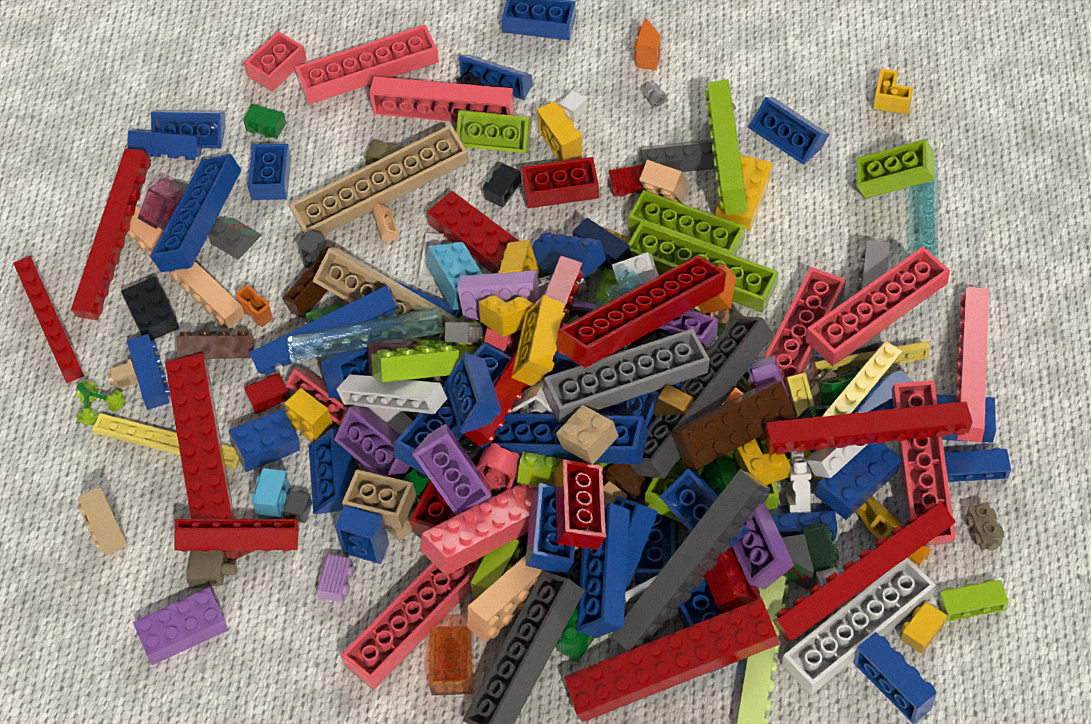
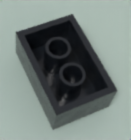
(150, 309)

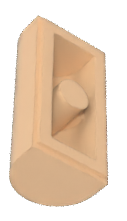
(385, 223)

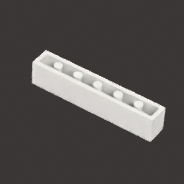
(394, 395)

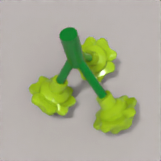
(87, 393)

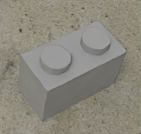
(463, 332)

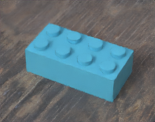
(447, 266)

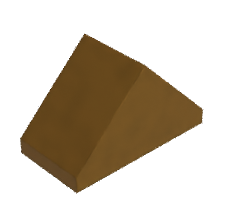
(672, 402)

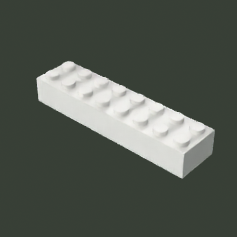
(874, 610)

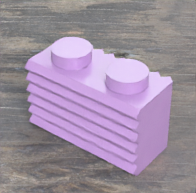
(335, 577)

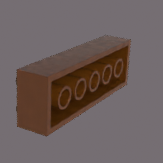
(732, 424)

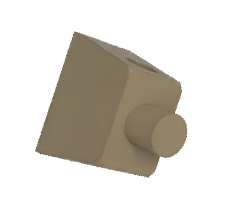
(209, 568)

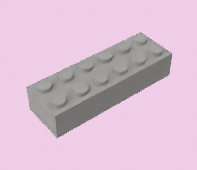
(872, 266)

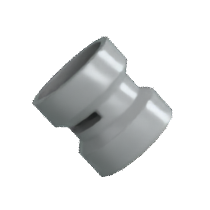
(655, 94)

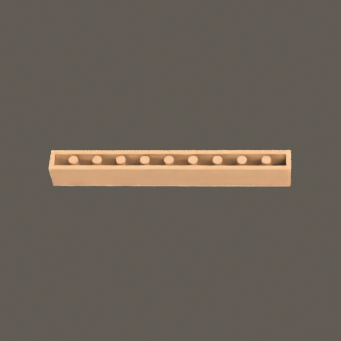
(193, 280)

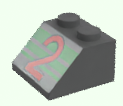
(232, 237)
(803, 569)

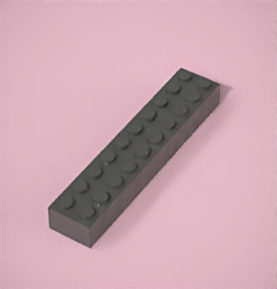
(728, 362)
(692, 560)

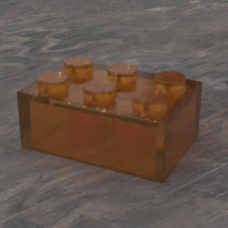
(451, 660)

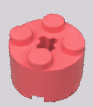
(498, 466)

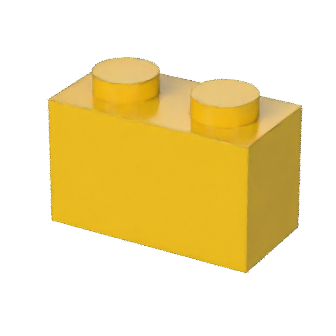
(923, 627)

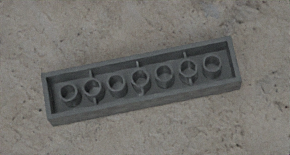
(525, 651)

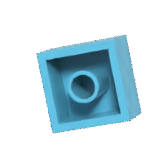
(271, 494)

